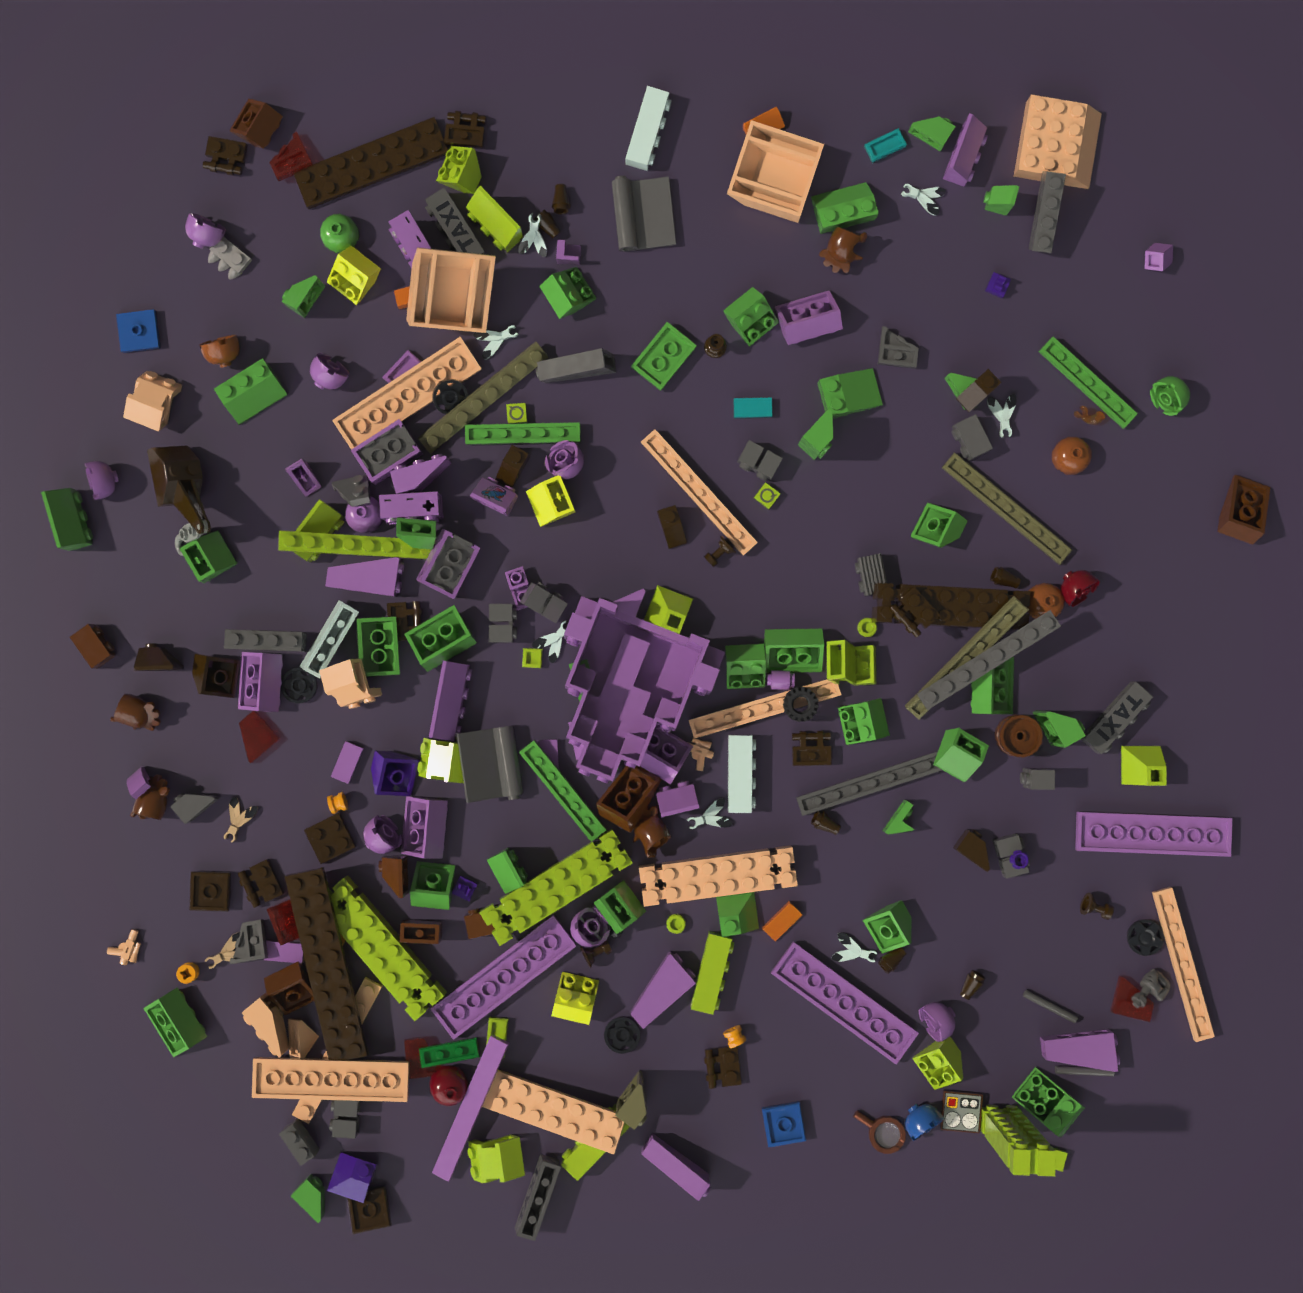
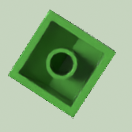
(432, 885)

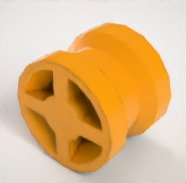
(337, 802)
(192, 972)
(734, 1036)

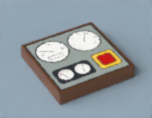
(961, 1111)

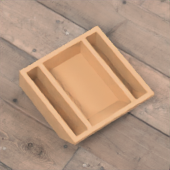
(1058, 139)
(775, 171)
(450, 290)

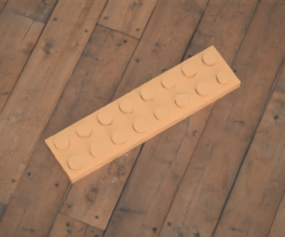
(406, 393)
(330, 1079)
(554, 1111)

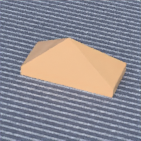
(300, 1038)

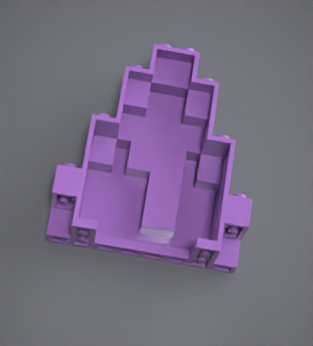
(633, 682)

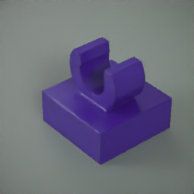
(998, 285)
(464, 888)

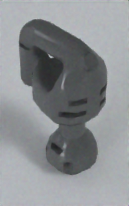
(1151, 986)

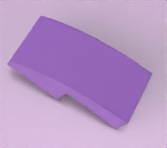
(518, 585)
(138, 782)

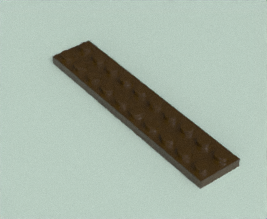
(326, 964)

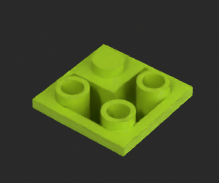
(460, 170)
(668, 609)
(1143, 766)
(940, 1063)

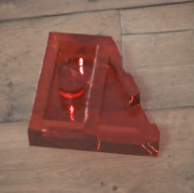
(290, 159)
(256, 736)
(1123, 1004)
(412, 1055)

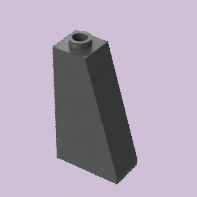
(576, 366)

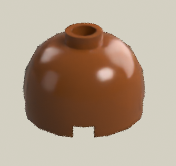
(221, 350)
(1071, 455)
(1045, 598)

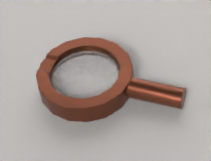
(885, 1132)

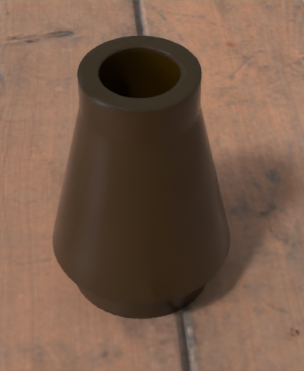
(560, 200)
(548, 224)
(1003, 577)
(825, 822)
(891, 960)
(972, 984)

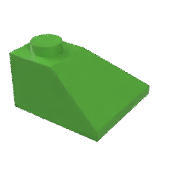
(303, 295)
(938, 526)
(737, 913)
(890, 927)

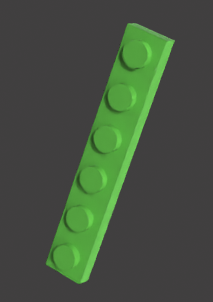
(1088, 382)
(521, 433)
(562, 790)

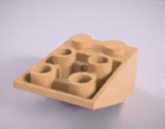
(268, 1023)

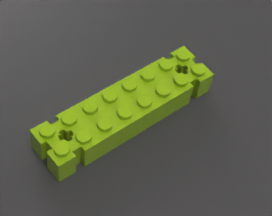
(555, 887)
(382, 951)
(1017, 1141)

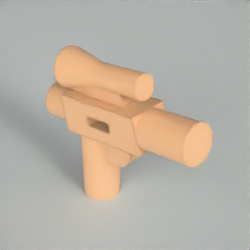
(700, 751)
(127, 949)

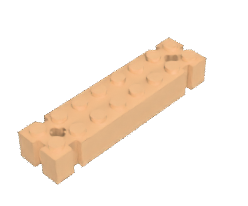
(718, 875)

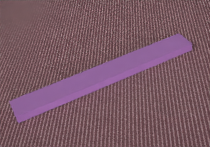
(470, 1107)

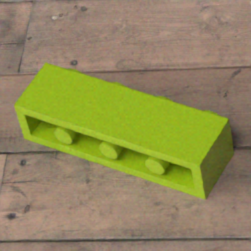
(711, 972)
(582, 1156)

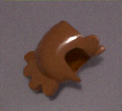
(840, 249)
(136, 713)
(153, 801)
(651, 832)

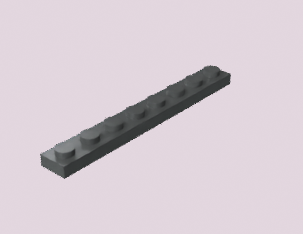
(989, 660)
(867, 784)

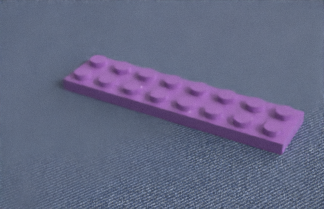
(1153, 834)
(503, 977)
(844, 1002)

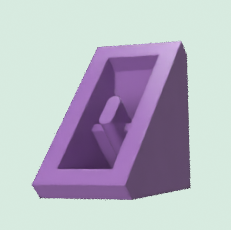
(303, 477)
(631, 603)

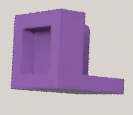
(568, 253)
(1158, 256)

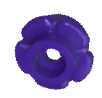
(1019, 864)

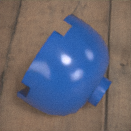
(922, 1120)

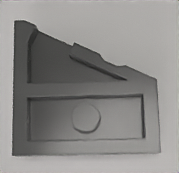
(896, 351)
(354, 489)
(251, 943)

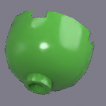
(339, 232)
(1170, 394)

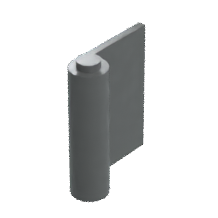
(643, 213)
(490, 764)

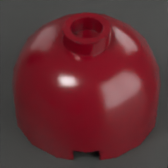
(1077, 586)
(448, 1085)

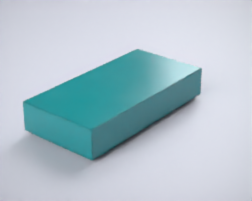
(885, 145)
(752, 407)

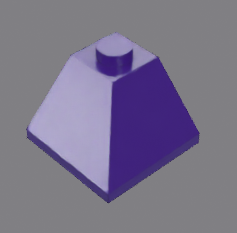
(393, 773)
(352, 1177)

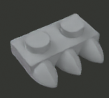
(229, 257)

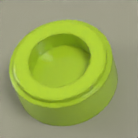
(866, 627)
(676, 923)

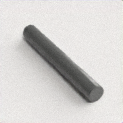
(1050, 1006)
(1082, 1071)

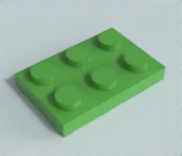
(663, 356)

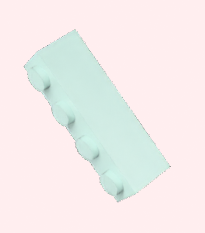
(647, 128)
(329, 638)
(740, 773)

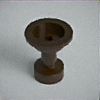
(715, 346)
(724, 547)
(1089, 904)
(590, 954)

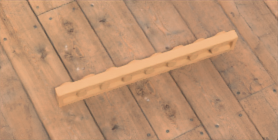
(699, 492)
(757, 709)
(1183, 964)
(364, 998)

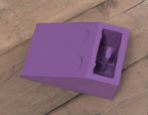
(419, 475)

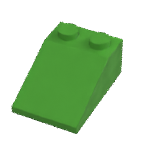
(850, 392)

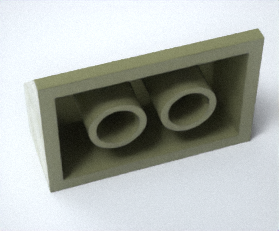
(632, 1103)

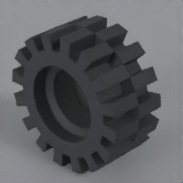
(812, 704)

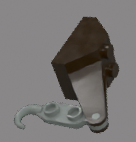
(178, 483)

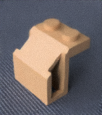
(151, 400)
(348, 684)

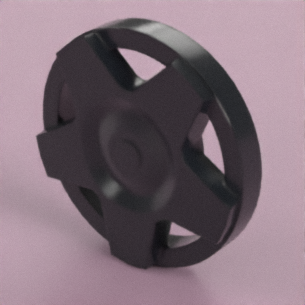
(448, 395)
(298, 685)
(1145, 937)
(622, 1035)

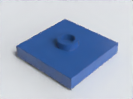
(138, 331)
(783, 1124)

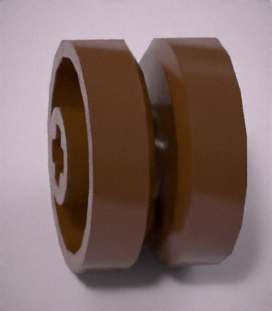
(1028, 741)

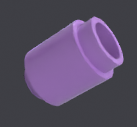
(780, 680)

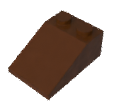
(1244, 510)
(628, 797)

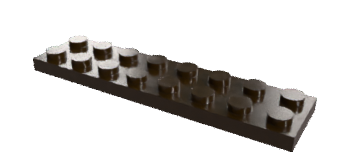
(371, 163)

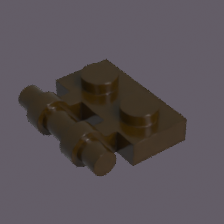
(463, 134)
(225, 150)
(918, 608)
(400, 611)
(811, 755)
(266, 881)
(729, 1067)

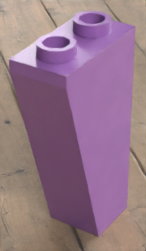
(368, 577)
(663, 989)
(1085, 1049)
(677, 1167)

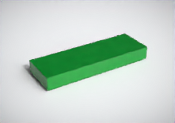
(448, 1052)

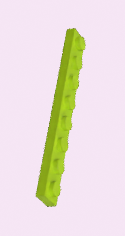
(348, 545)

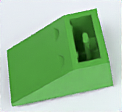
(1048, 1102)

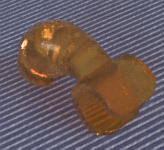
(1090, 419)

